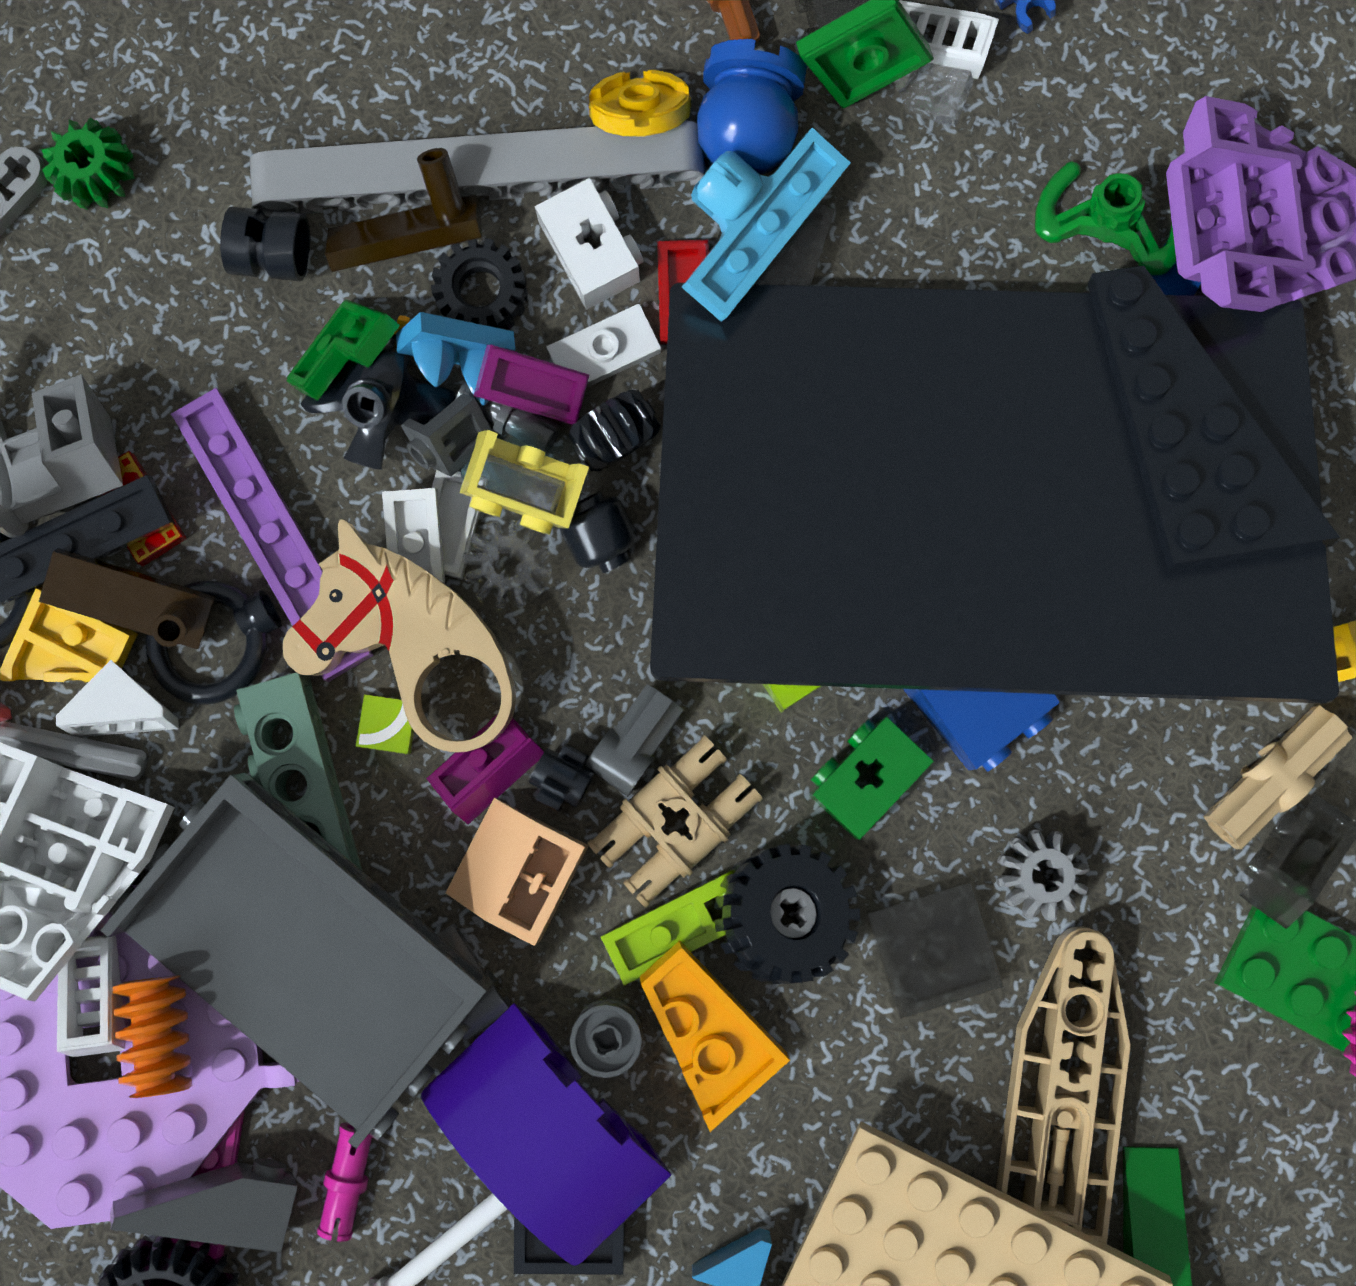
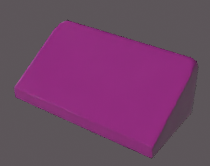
(476, 777)

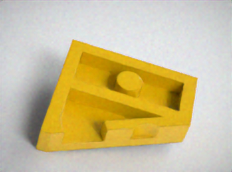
(63, 645)

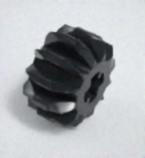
(614, 430)

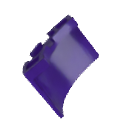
(541, 1139)

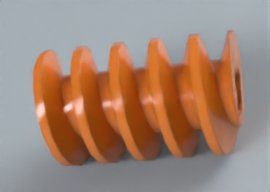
(153, 1036)

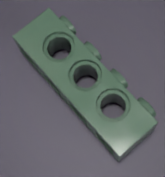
(294, 701)

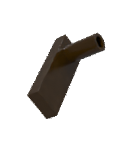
(443, 223)
(127, 599)

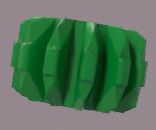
(93, 182)

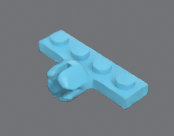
(757, 216)

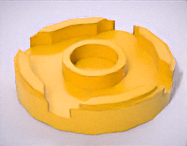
(639, 104)

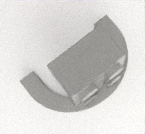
(59, 461)

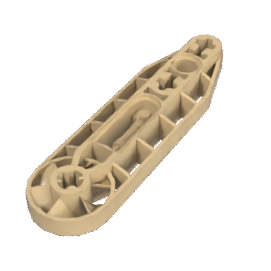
(1070, 1096)

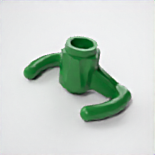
(1109, 215)

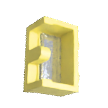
(522, 482)

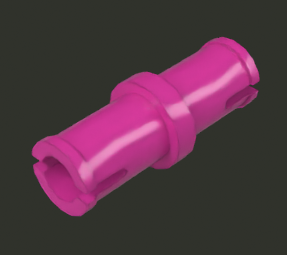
(344, 1185)

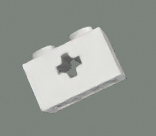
(598, 271)

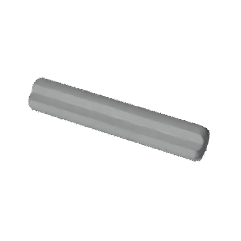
(76, 751)

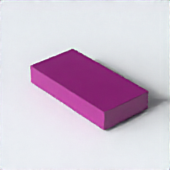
(531, 385)

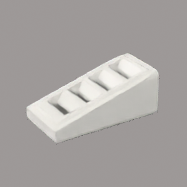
(964, 24)
(69, 1016)

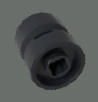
(261, 243)

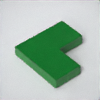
(350, 334)

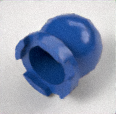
(750, 103)

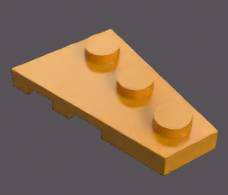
(711, 1034)

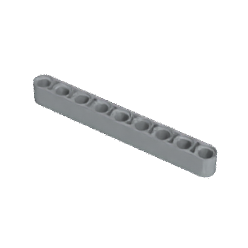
(483, 165)

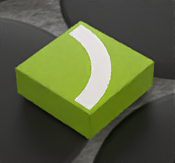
(384, 725)

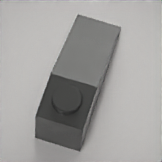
(225, 1206)

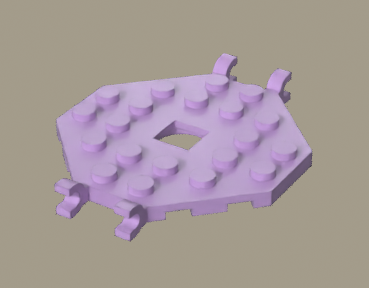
(87, 1143)

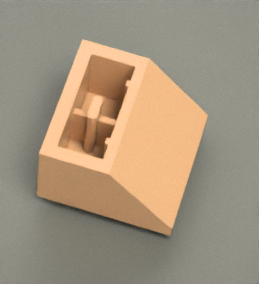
(516, 871)

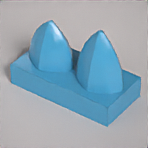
(443, 341)

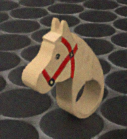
(387, 600)

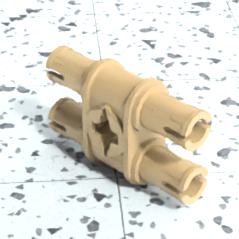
(644, 817)

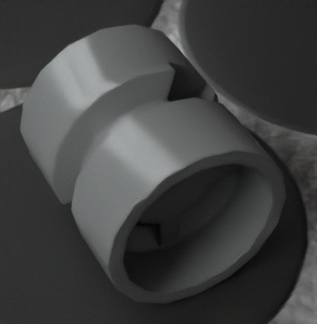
(607, 1037)

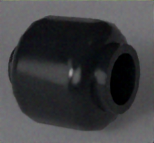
(600, 533)

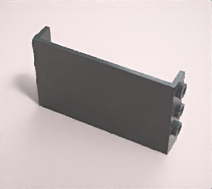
(301, 953)

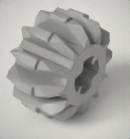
(1035, 894)

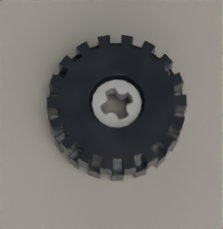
(753, 914)

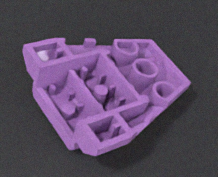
(1258, 212)

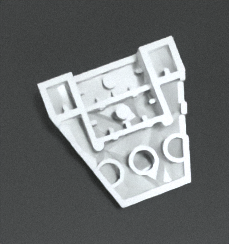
(63, 862)

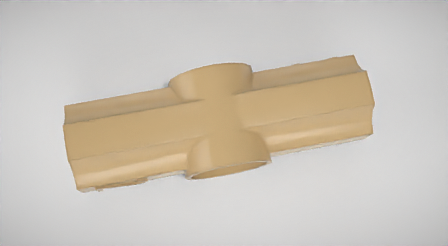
(1278, 777)

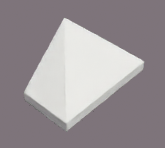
(114, 705)

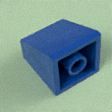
(983, 723)

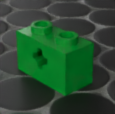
(899, 767)

